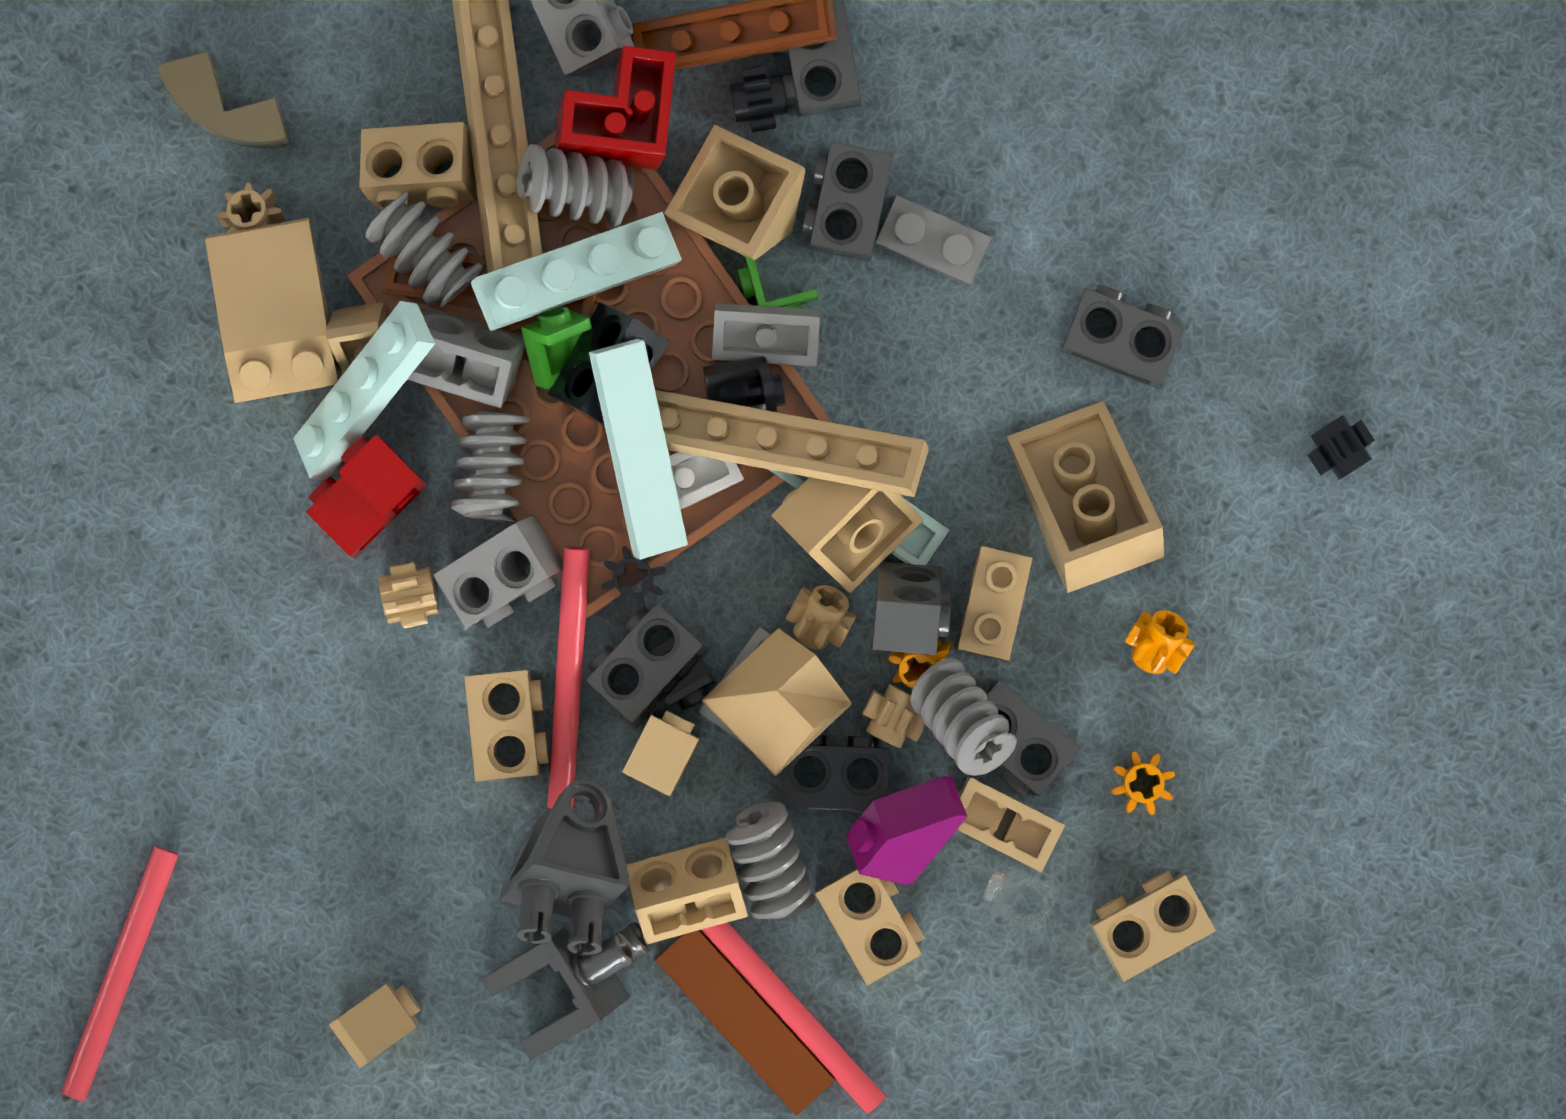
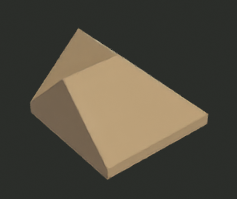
(738, 194)
(778, 700)

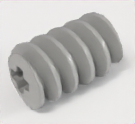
(575, 182)
(421, 251)
(489, 466)
(962, 718)
(770, 862)

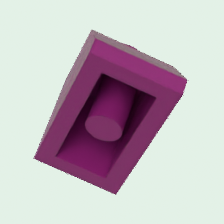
(906, 830)

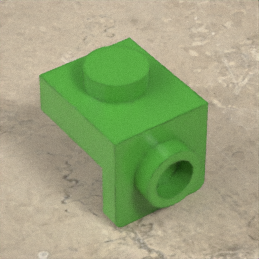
(551, 342)

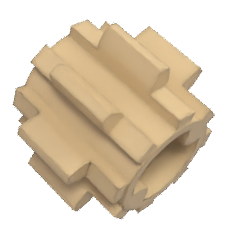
(408, 595)

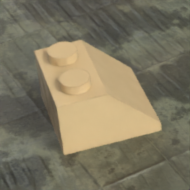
(846, 526)

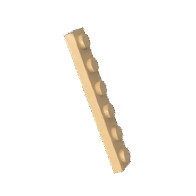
(495, 129)
(792, 444)

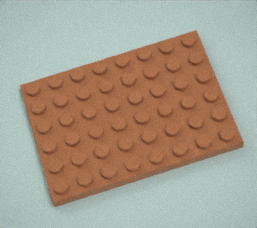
(567, 456)

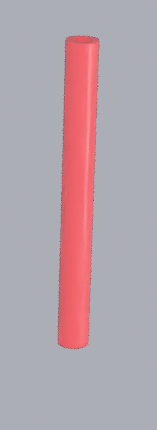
(568, 671)
(119, 973)
(795, 1016)

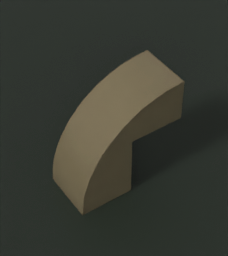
(198, 92)

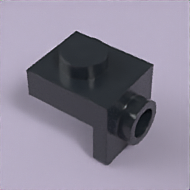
(744, 384)

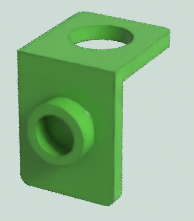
(752, 288)

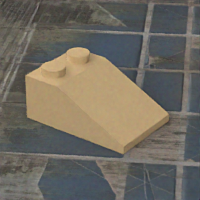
(271, 310)
(1087, 497)

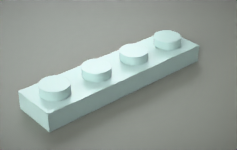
(575, 271)
(364, 390)

